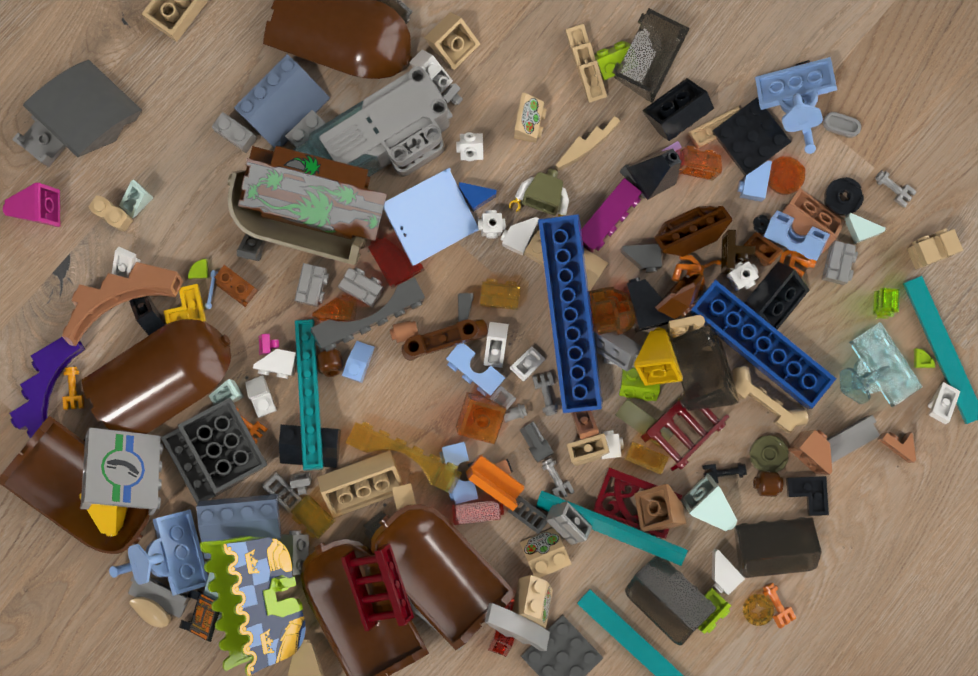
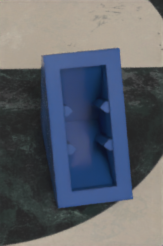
(476, 195)

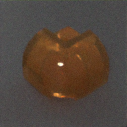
(611, 310)

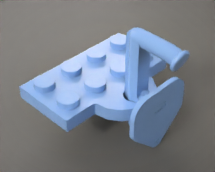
(797, 94)
(175, 552)

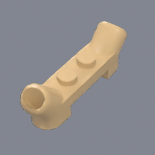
(786, 419)

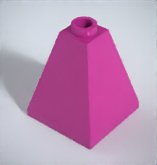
(35, 204)

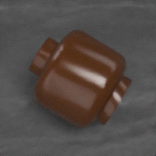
(330, 362)
(768, 483)

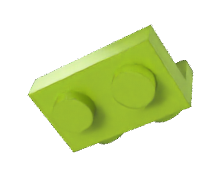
(609, 57)
(633, 387)
(721, 611)

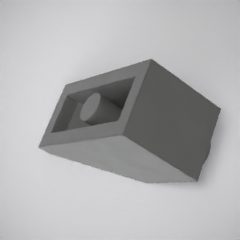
(644, 256)

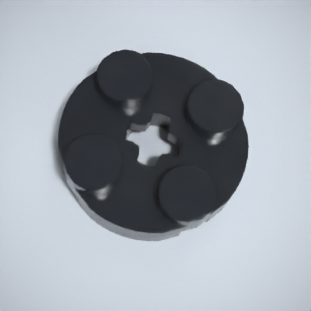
(839, 186)

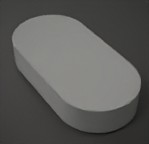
(842, 124)

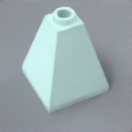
(709, 504)

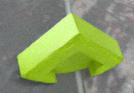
(199, 270)
(922, 359)

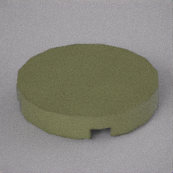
(769, 454)

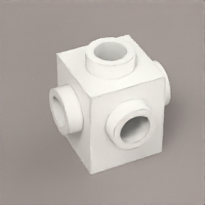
(470, 146)
(491, 231)
(738, 280)

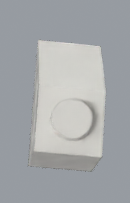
(519, 235)
(496, 344)
(724, 573)

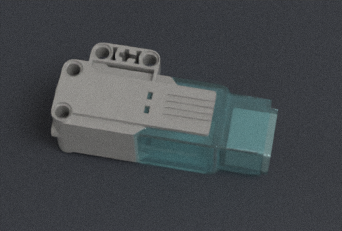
(387, 127)

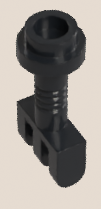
(715, 473)

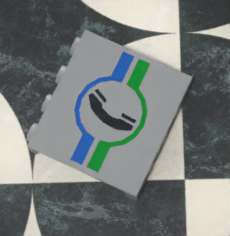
(121, 469)

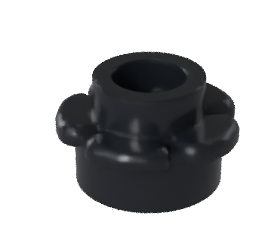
(757, 223)

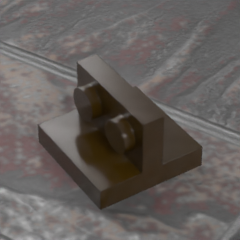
(733, 253)

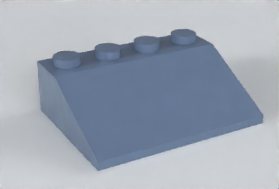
(281, 101)
(239, 517)

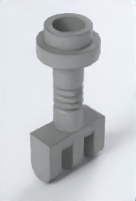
(882, 178)
(550, 409)
(548, 464)

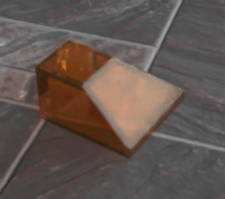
(338, 309)

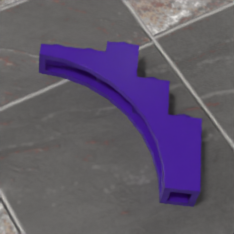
(50, 363)

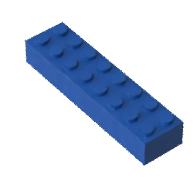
(763, 345)

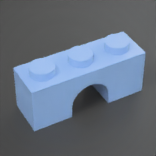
(781, 232)
(487, 381)
(456, 455)

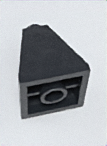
(656, 172)

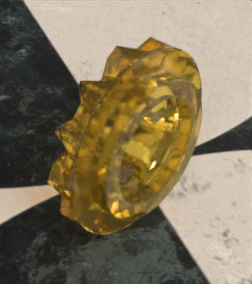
(765, 614)

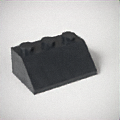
(678, 109)
(778, 294)
(291, 447)

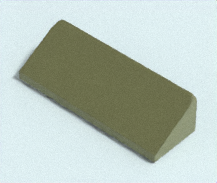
(640, 420)

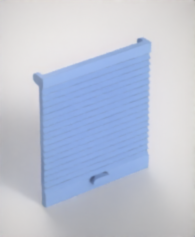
(430, 216)

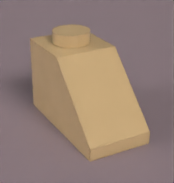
(588, 449)

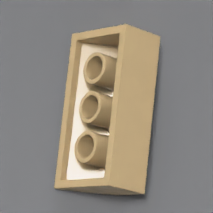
(593, 263)
(360, 484)

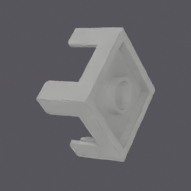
(40, 143)

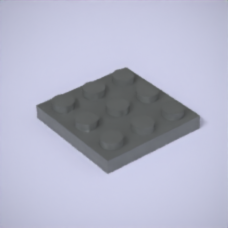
(566, 652)

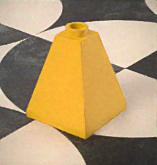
(657, 360)
(107, 518)

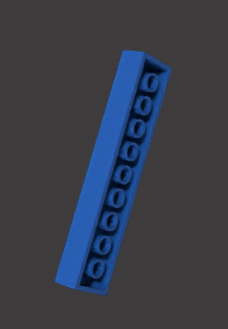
(570, 313)

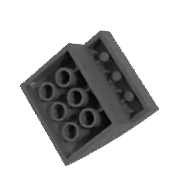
(83, 108)
(214, 451)

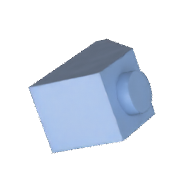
(755, 183)
(358, 361)

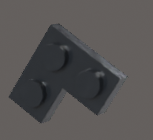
(814, 489)

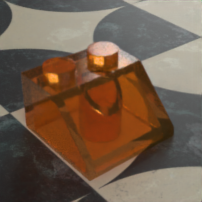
(700, 163)
(480, 418)

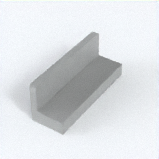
(617, 348)
(852, 437)
(161, 594)

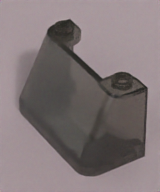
(651, 54)
(704, 370)

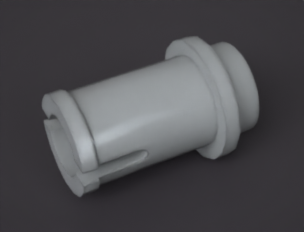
(514, 413)

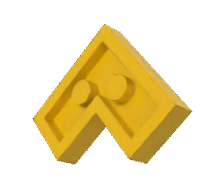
(191, 305)

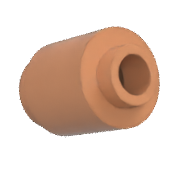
(403, 331)

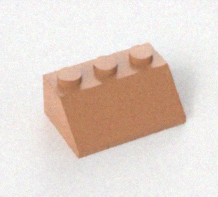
(810, 213)
(813, 451)

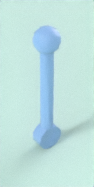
(208, 305)

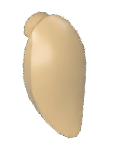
(150, 611)

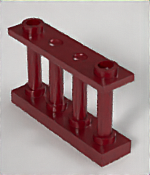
(667, 421)
(389, 575)

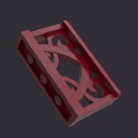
(620, 481)

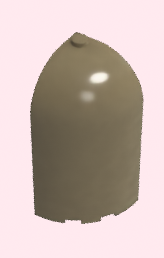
(287, 234)

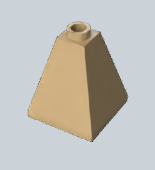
(305, 661)

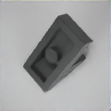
(251, 248)

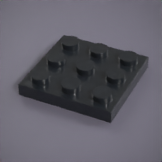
(751, 137)

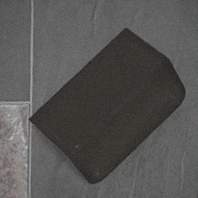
(777, 547)
(669, 600)

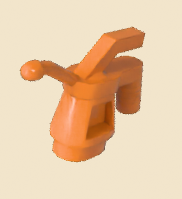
(798, 258)
(694, 268)

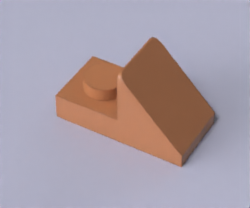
(585, 424)
(904, 448)

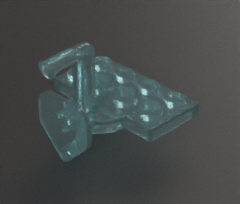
(882, 369)

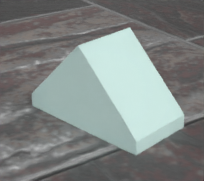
(135, 199)
(862, 229)
(227, 390)

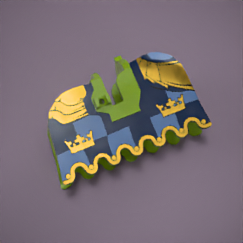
(254, 621)

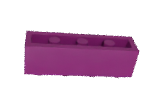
(609, 214)

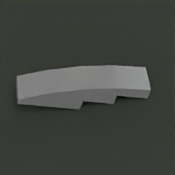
(517, 626)

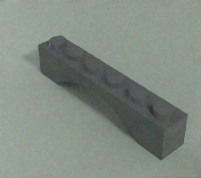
(333, 332)

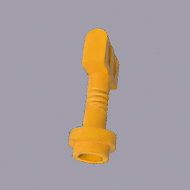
(73, 397)

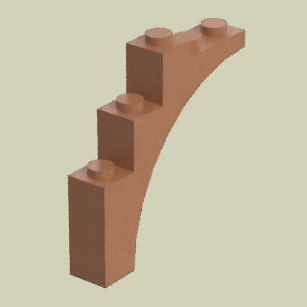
(114, 290)

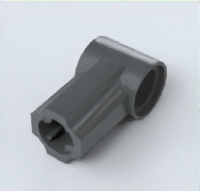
(537, 444)

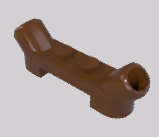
(444, 338)

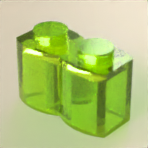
(886, 302)

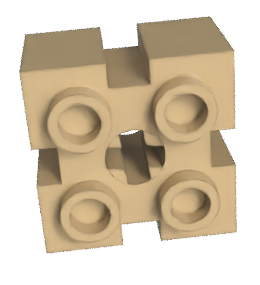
(934, 248)

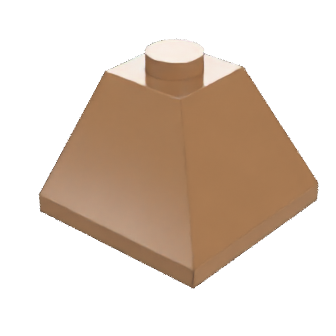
(659, 509)

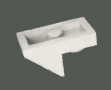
(123, 262)
(527, 363)
(260, 396)
(943, 403)

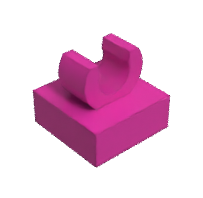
(266, 344)

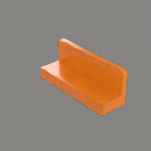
(495, 482)

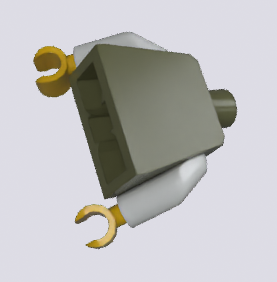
(543, 193)

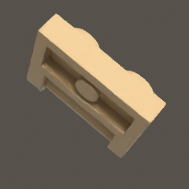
(684, 325)

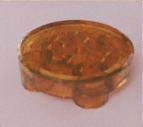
(786, 175)

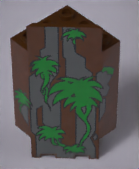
(311, 193)

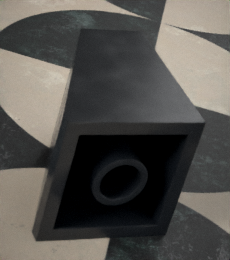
(644, 300)

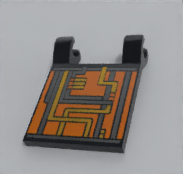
(203, 617)

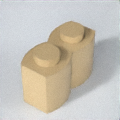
(108, 211)

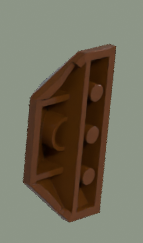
(693, 230)
(681, 296)

